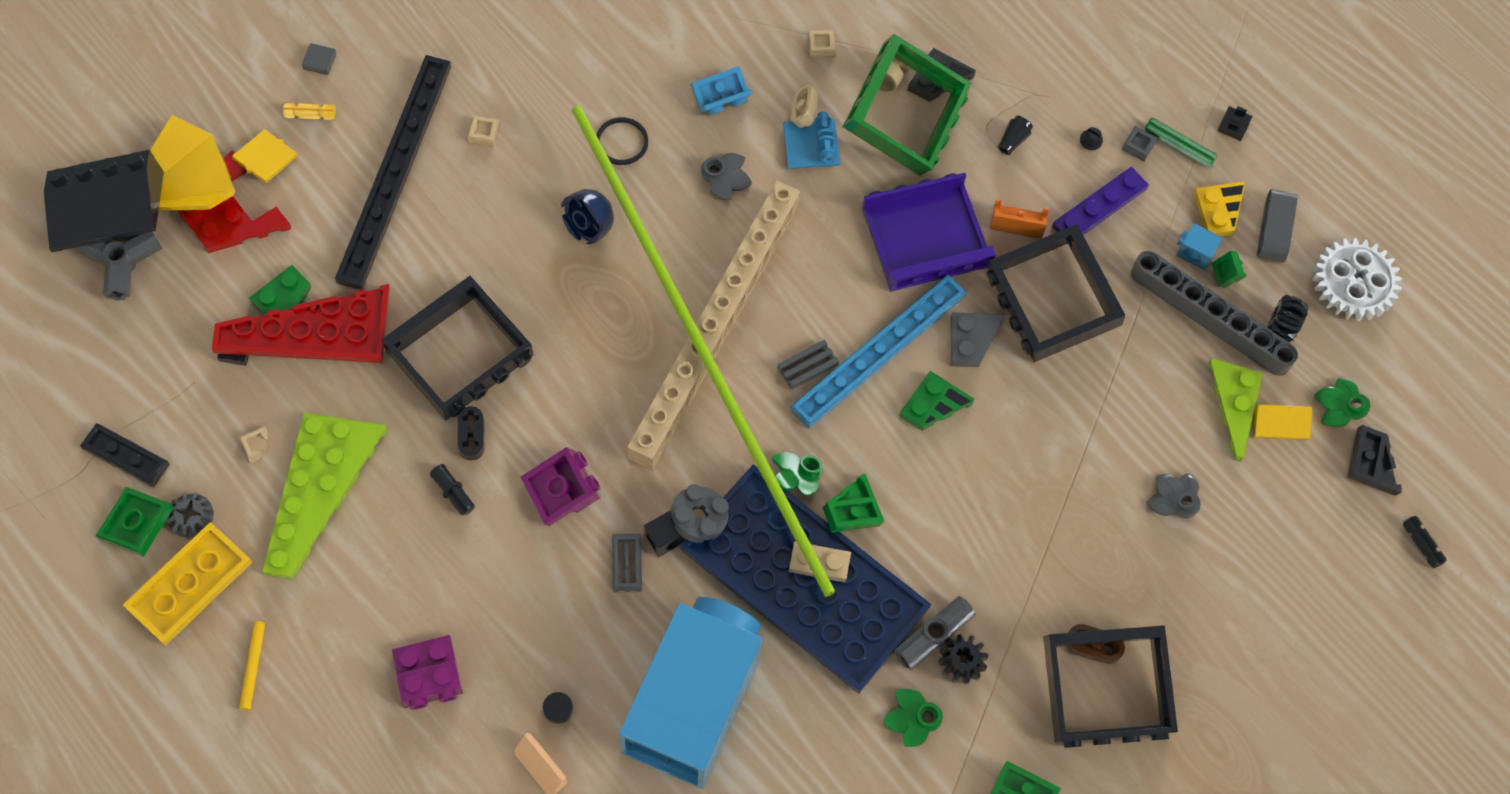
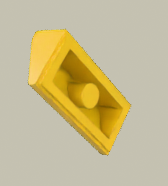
(1282, 422)

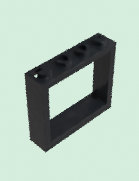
(435, 314)
(1018, 321)
(1162, 675)

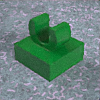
(1228, 269)

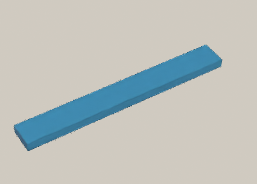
(878, 351)

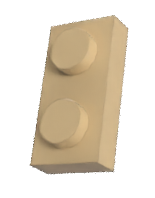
(833, 561)

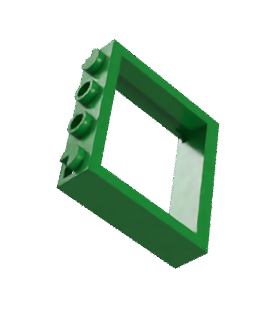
(929, 68)

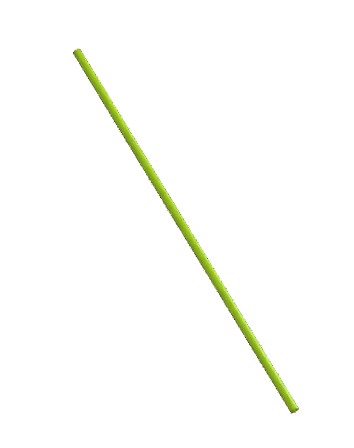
(705, 355)

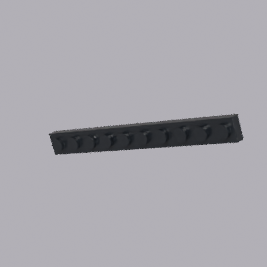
(393, 173)

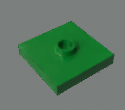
(134, 521)

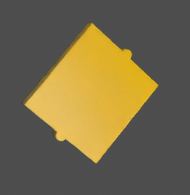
(265, 156)

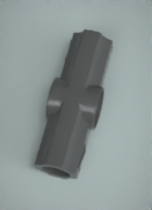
(921, 644)

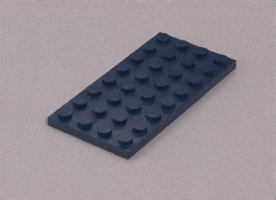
(846, 631)

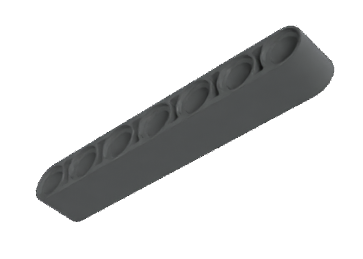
(1218, 325)

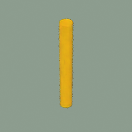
(252, 666)

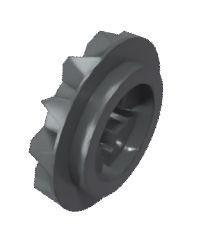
(196, 523)

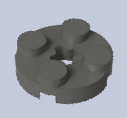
(704, 499)

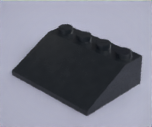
(102, 200)

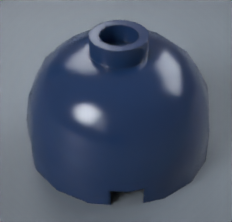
(588, 215)

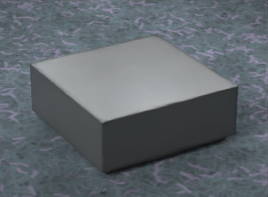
(319, 59)
(1139, 143)

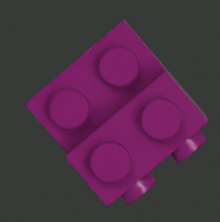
(561, 485)
(427, 672)

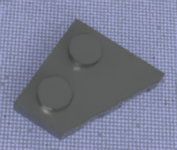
(972, 337)

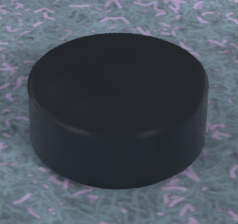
(557, 707)

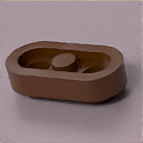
(1096, 651)

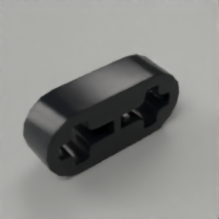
(477, 433)

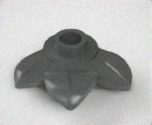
(729, 175)
(1173, 492)

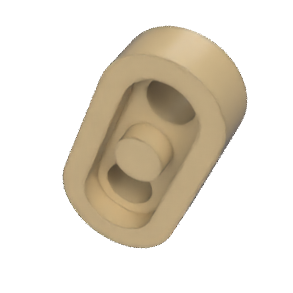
(804, 106)

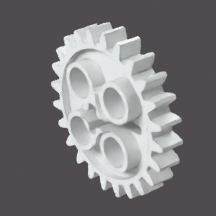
(1357, 279)

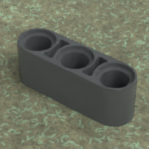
(1277, 225)

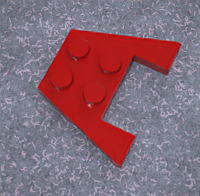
(228, 222)

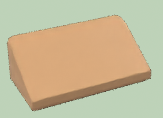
(540, 765)

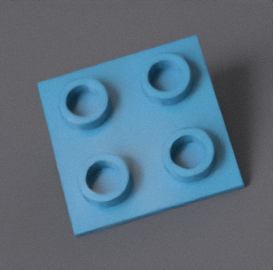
(812, 144)

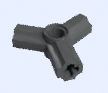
(118, 272)

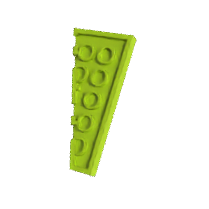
(319, 478)

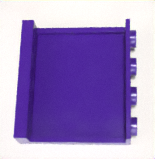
(926, 231)

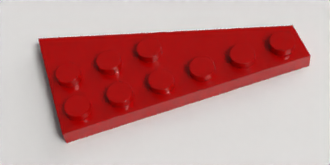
(320, 330)

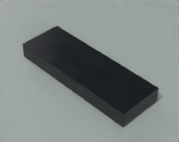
(125, 455)

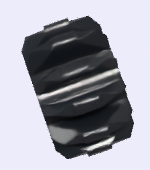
(1288, 317)
(974, 659)

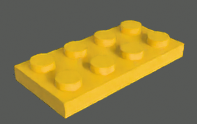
(187, 583)

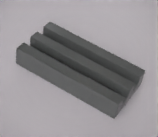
(827, 353)
(627, 586)

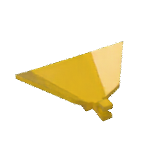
(192, 168)

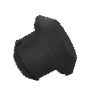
(1091, 138)

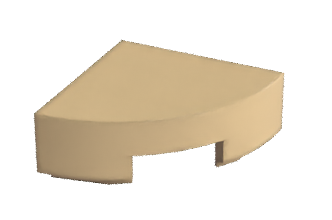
(255, 443)

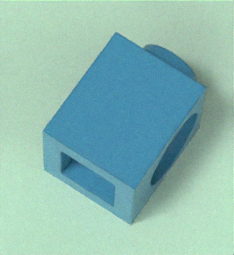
(1198, 246)

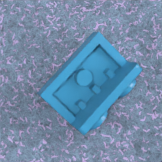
(720, 90)

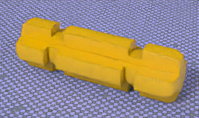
(309, 111)

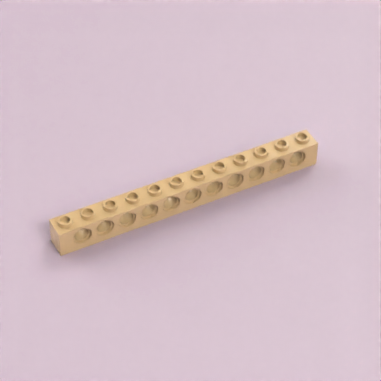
(713, 325)

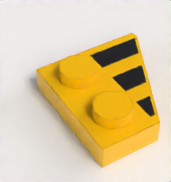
(1220, 207)

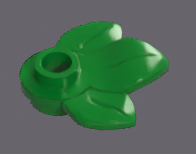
(1339, 401)
(798, 472)
(909, 719)

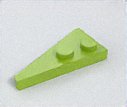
(1238, 393)

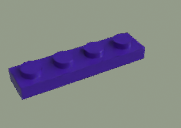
(1103, 202)

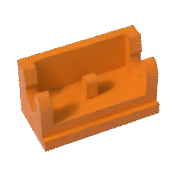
(1019, 220)

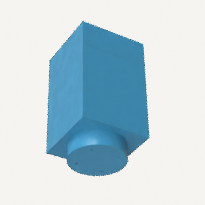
(693, 690)

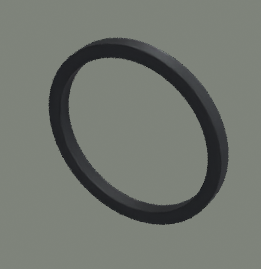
(630, 121)

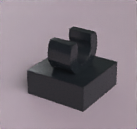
(1235, 122)

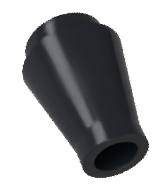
(1016, 132)

